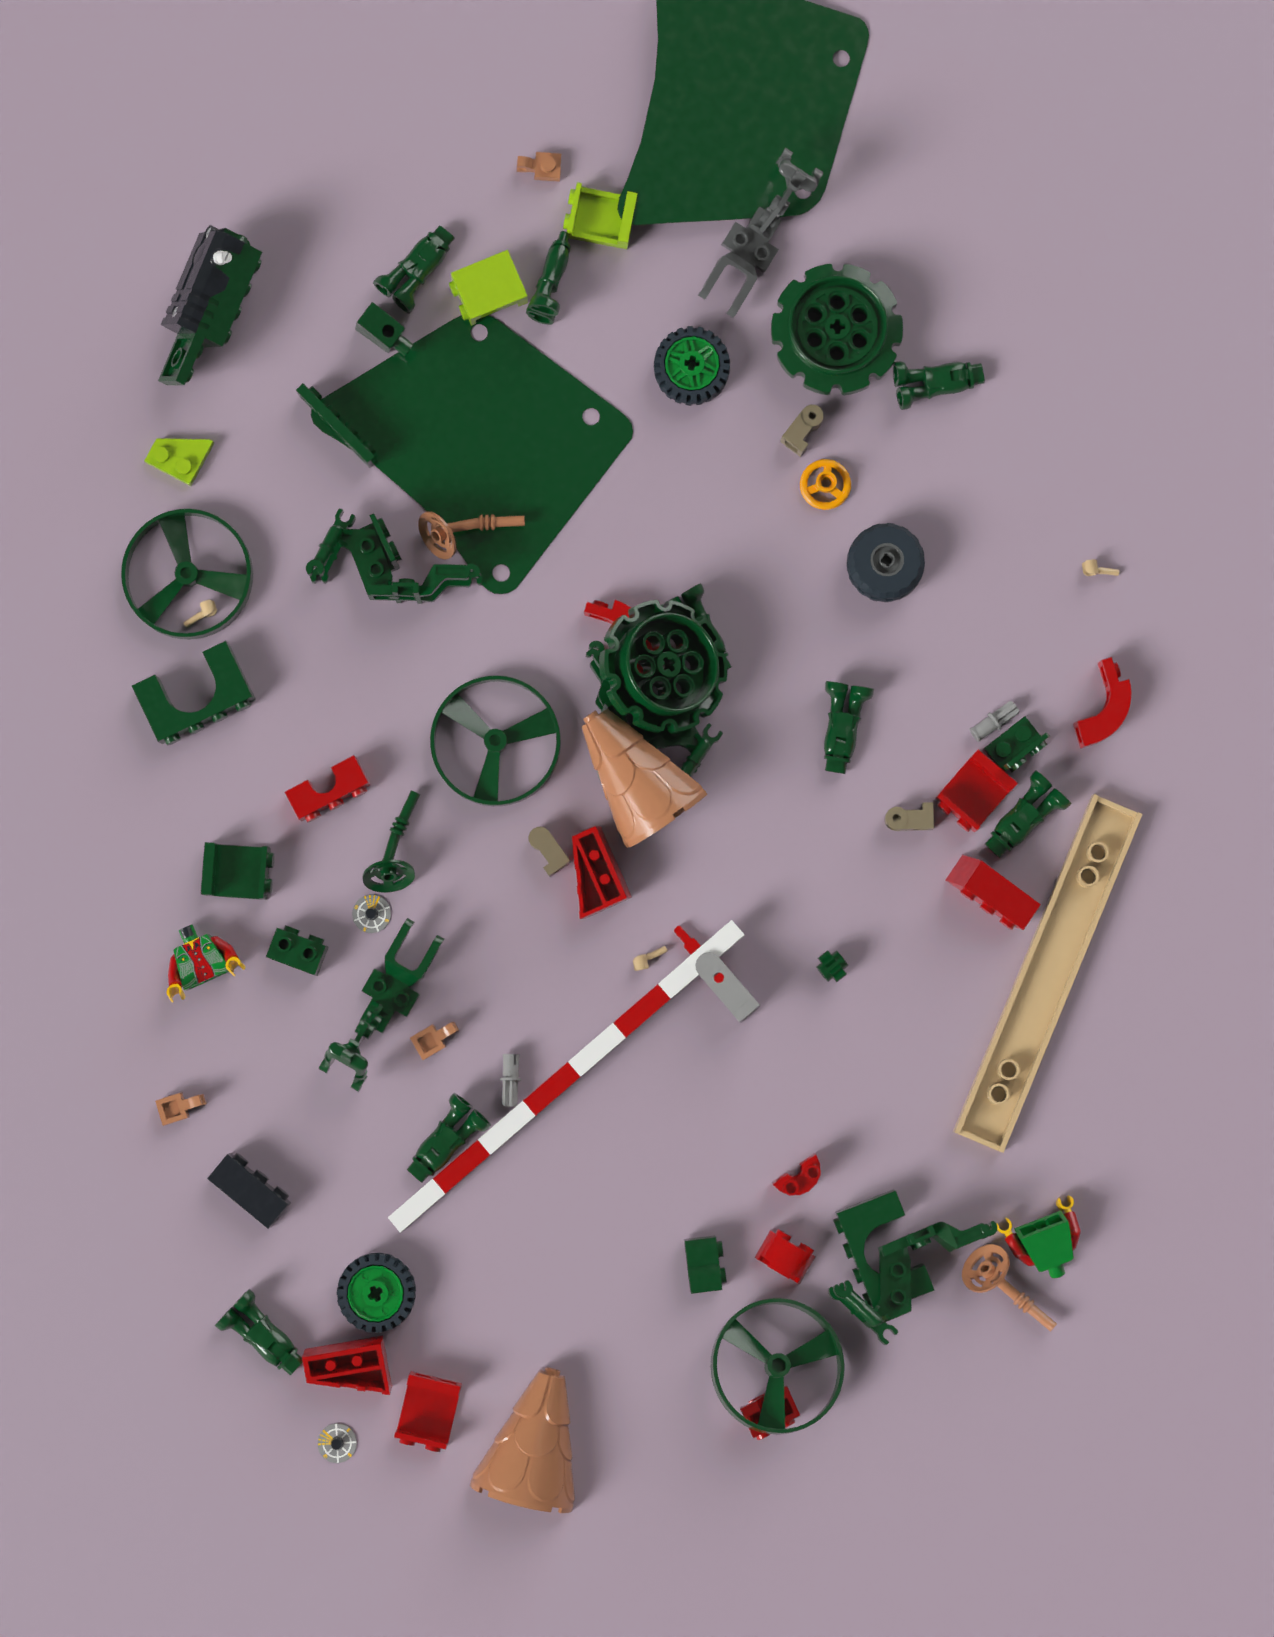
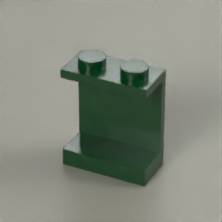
(236, 871)

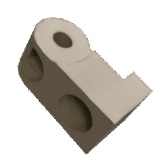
(805, 423)
(910, 820)
(544, 842)

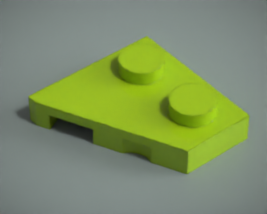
(179, 457)

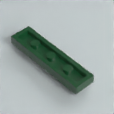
(330, 417)

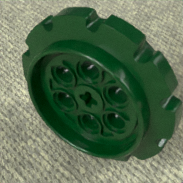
(793, 328)
(633, 691)

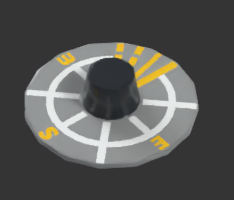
(371, 913)
(337, 1443)

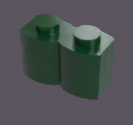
(703, 1264)

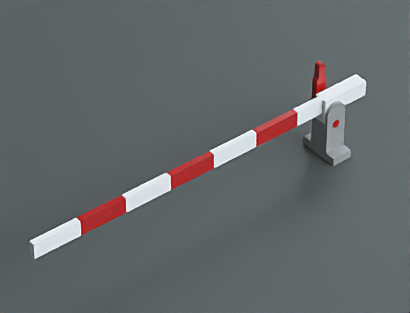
(702, 961)

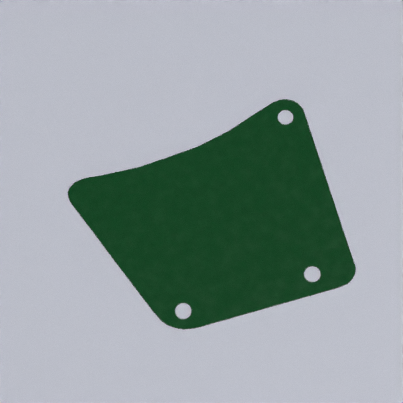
(731, 96)
(484, 434)

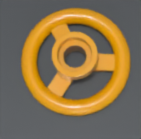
(832, 489)

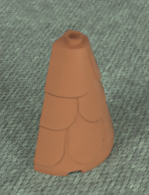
(637, 778)
(532, 1450)

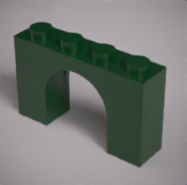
(230, 694)
(856, 1224)

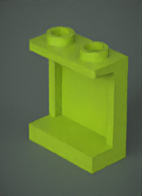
(596, 217)
(487, 287)

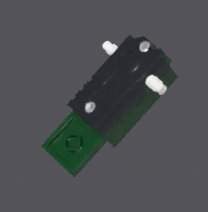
(207, 298)

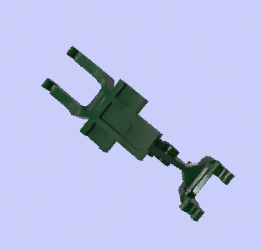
(375, 568)
(689, 739)
(389, 994)
(896, 1274)

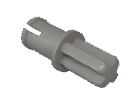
(994, 721)
(510, 1079)

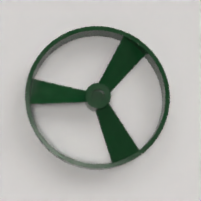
(186, 573)
(496, 740)
(777, 1366)

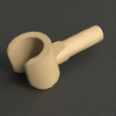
(1090, 569)
(208, 609)
(641, 963)

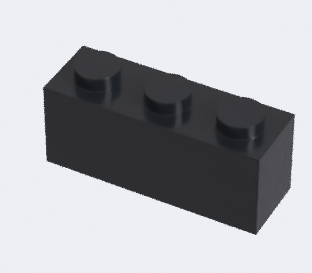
(250, 1189)

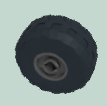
(885, 562)

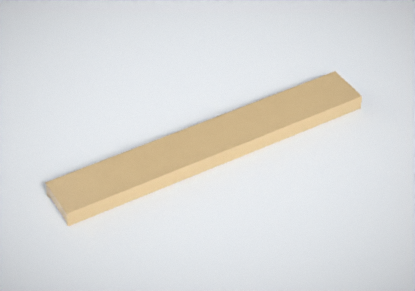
(1047, 973)

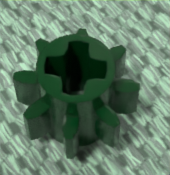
(832, 966)

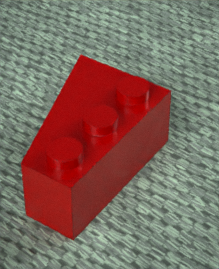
(597, 873)
(993, 891)
(349, 1364)

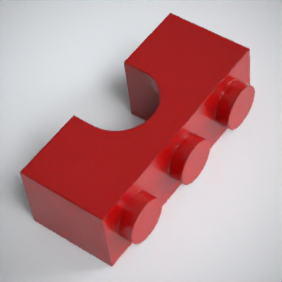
(349, 781)

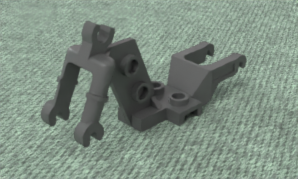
(750, 244)

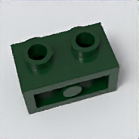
(297, 951)

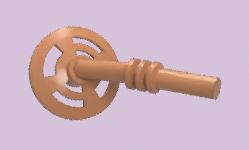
(444, 531)
(992, 1274)

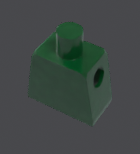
(376, 321)

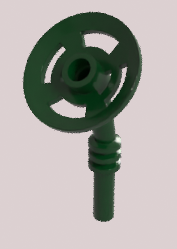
(387, 868)

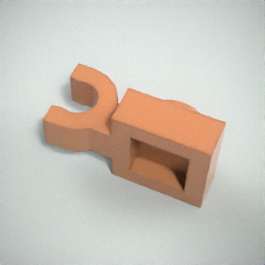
(545, 165)
(431, 1040)
(176, 1108)

